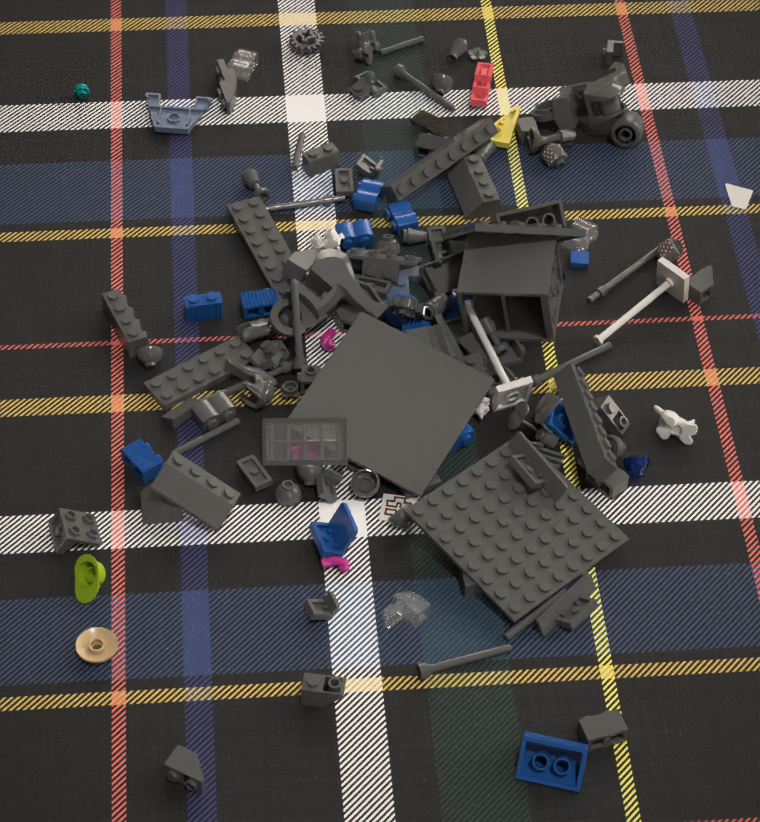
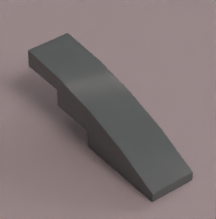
(439, 247)

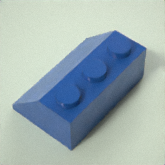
(552, 761)

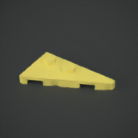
(506, 128)

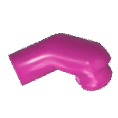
(326, 339)
(335, 561)

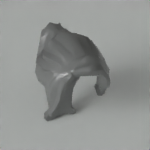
(256, 380)

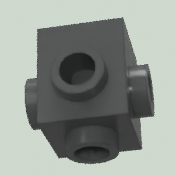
(307, 376)

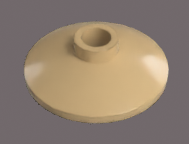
(96, 638)

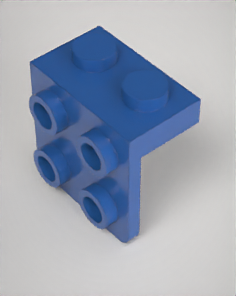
(335, 536)

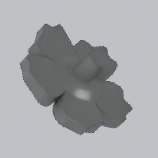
(477, 54)

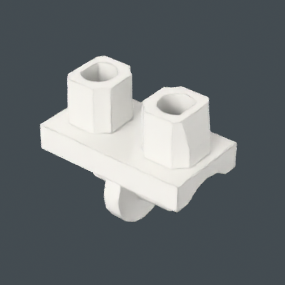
(332, 240)

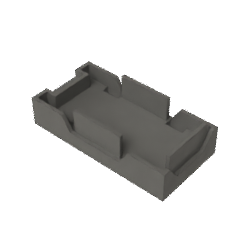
(442, 278)

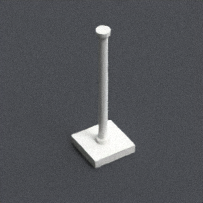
(668, 279)
(509, 392)

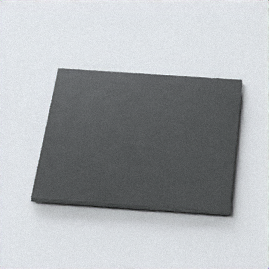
(399, 401)
(514, 537)

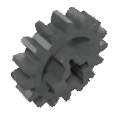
(306, 40)
(406, 307)

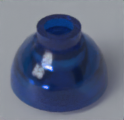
(636, 465)

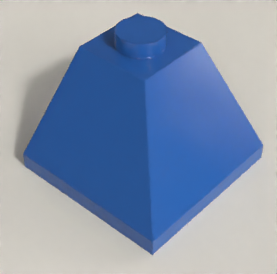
(560, 424)

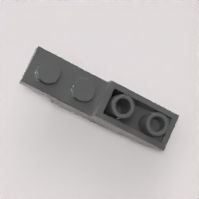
(227, 86)

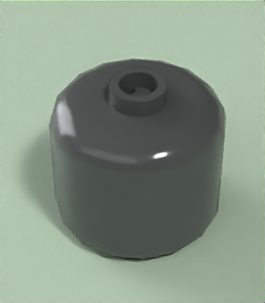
(627, 129)

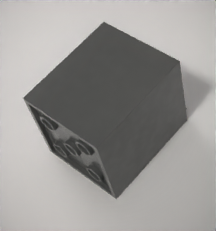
(515, 282)

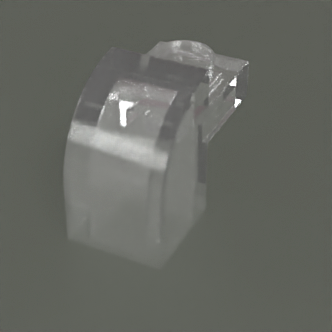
(407, 606)

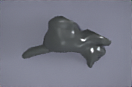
(367, 46)

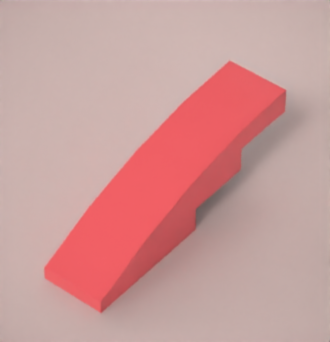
(481, 84)

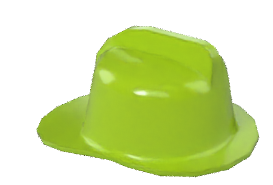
(88, 578)

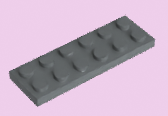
(197, 373)

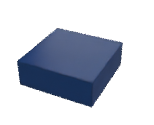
(579, 259)

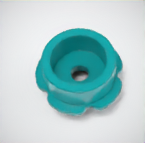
(81, 91)

